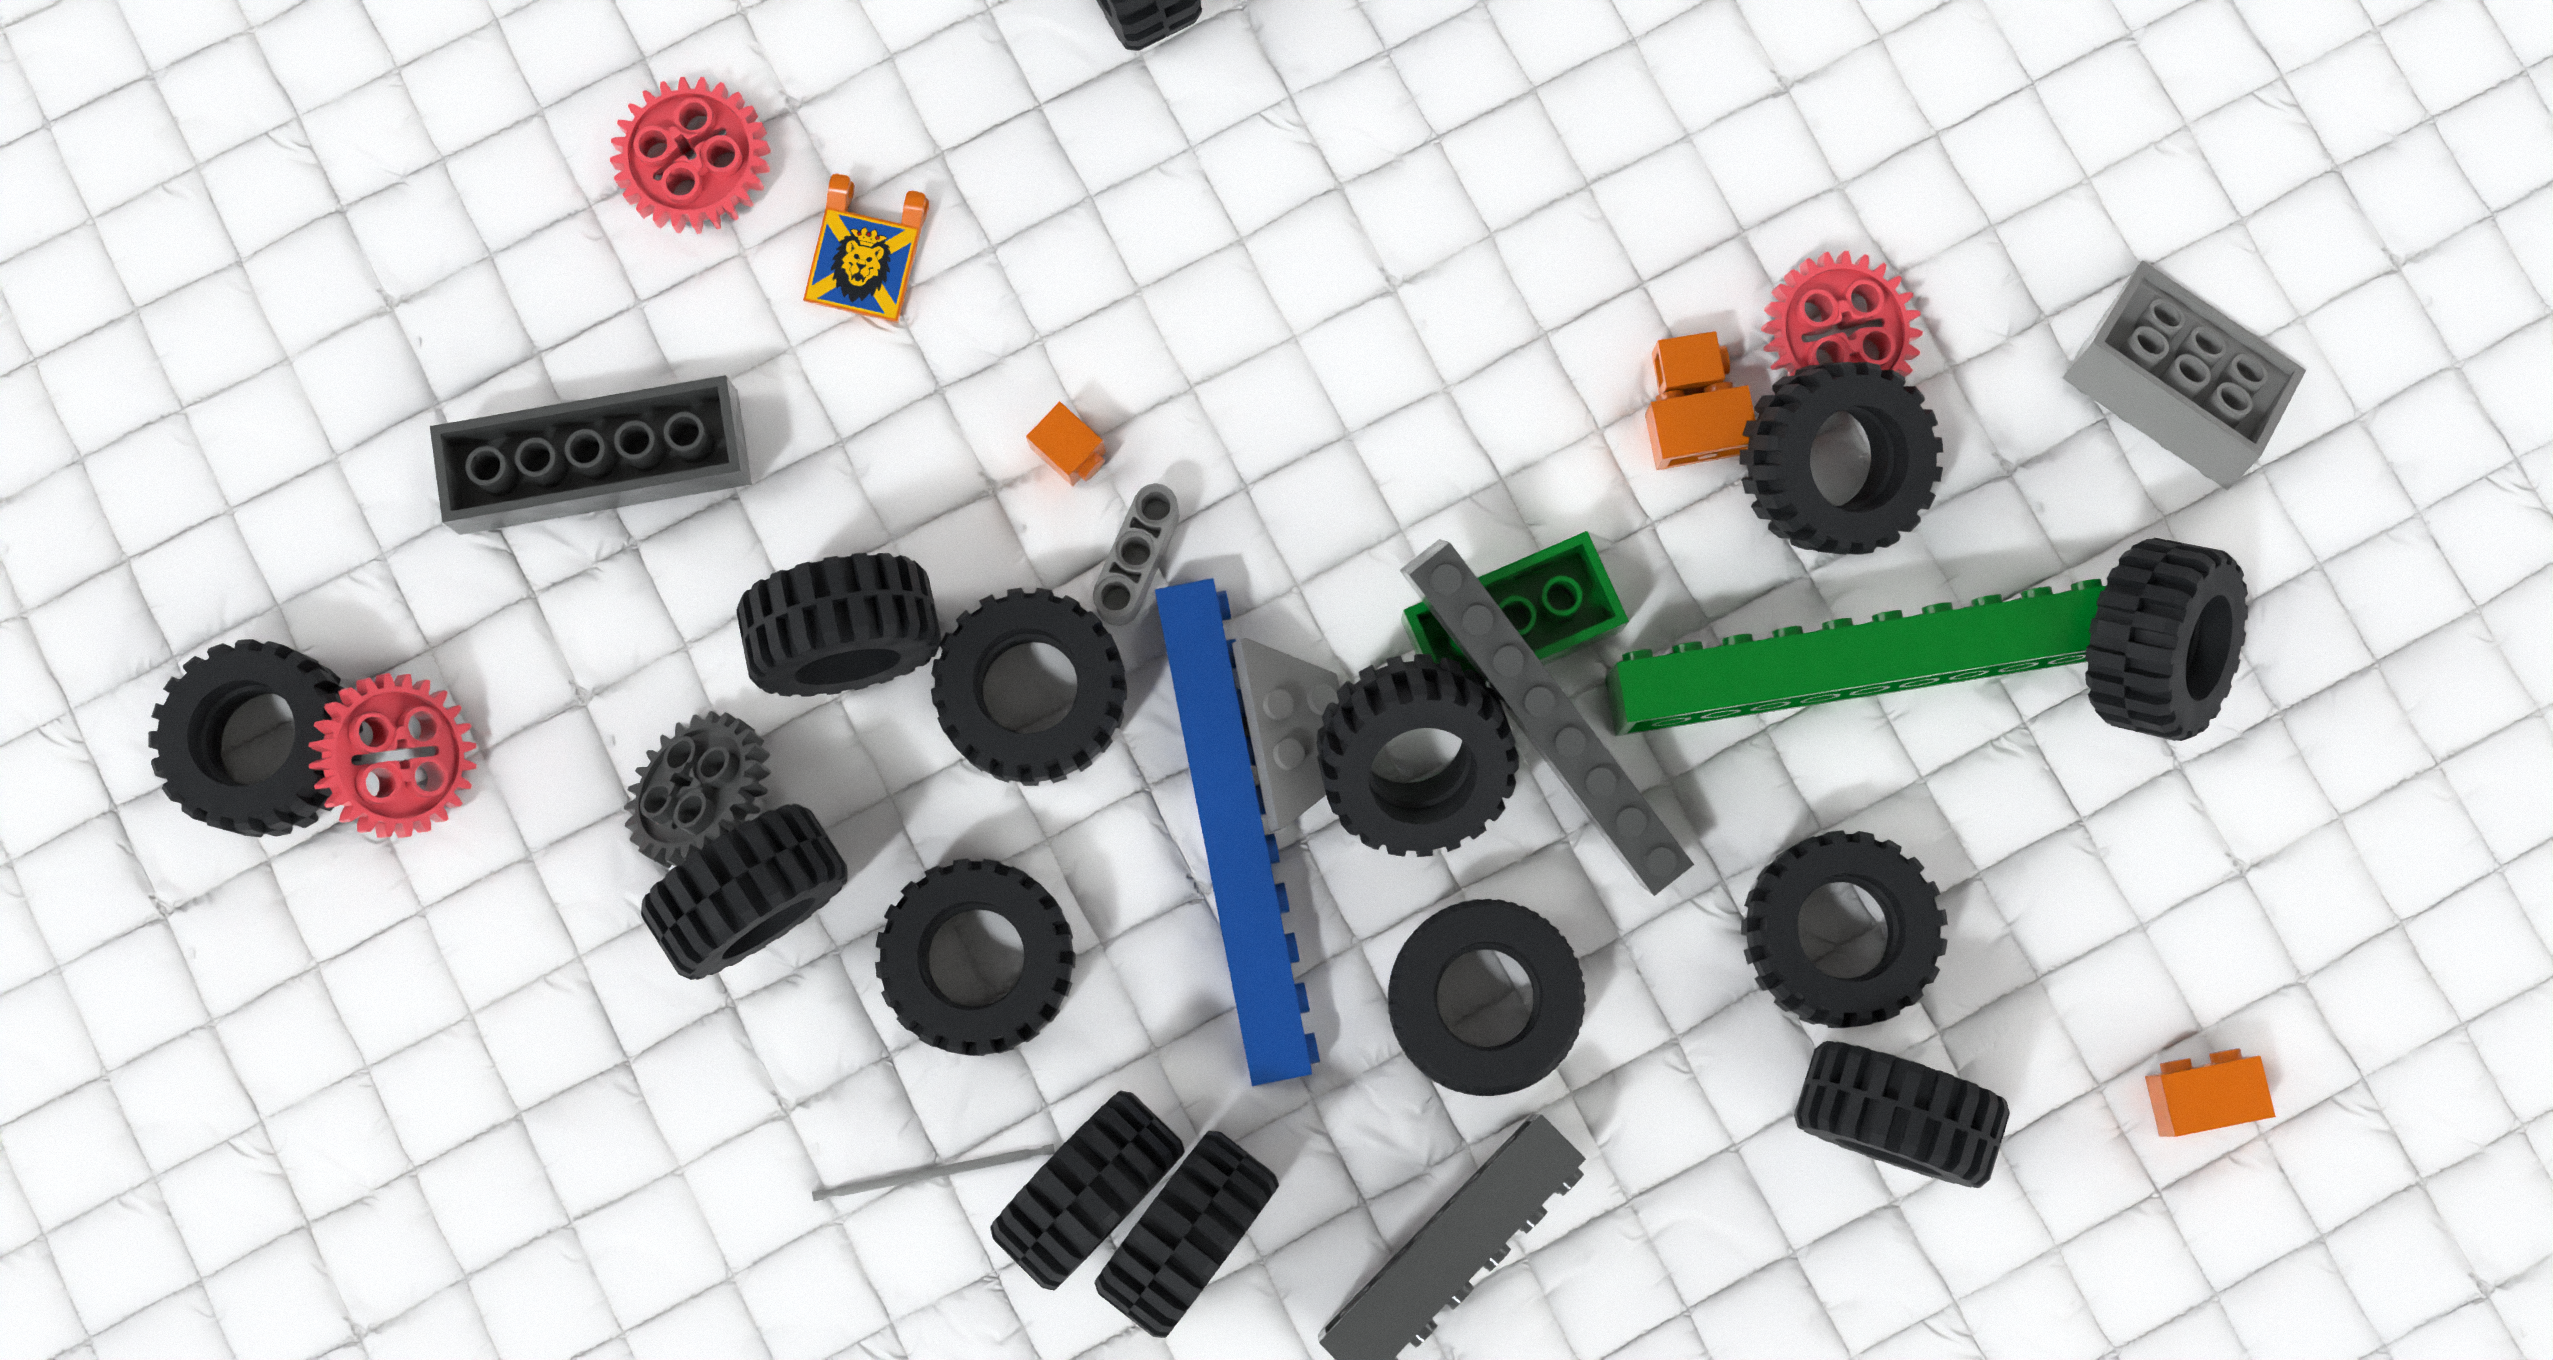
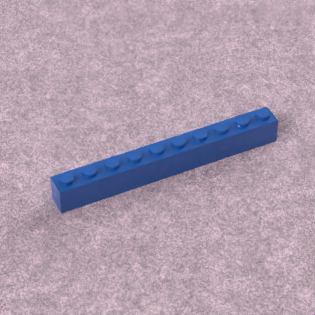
(1234, 834)

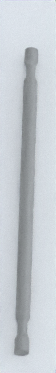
(933, 1172)

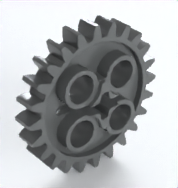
(696, 787)

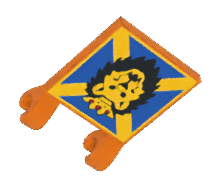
(861, 259)

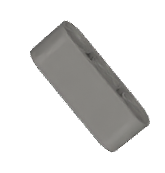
(1142, 531)

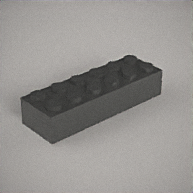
(590, 455)
(1455, 1245)

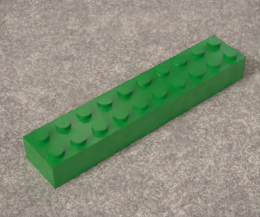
(1852, 659)

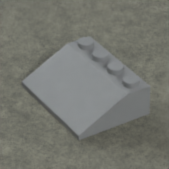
(2186, 376)

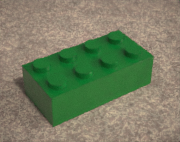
(1552, 598)

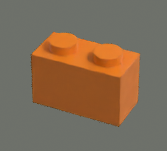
(1699, 425)
(2209, 1095)

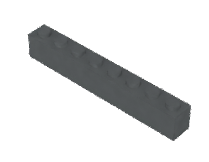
(1546, 716)

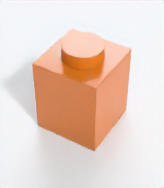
(1690, 363)
(1067, 445)

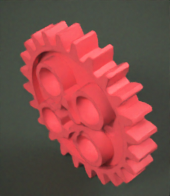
(666, 122)
(1830, 290)
(387, 710)

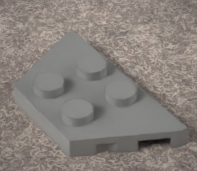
(1283, 715)

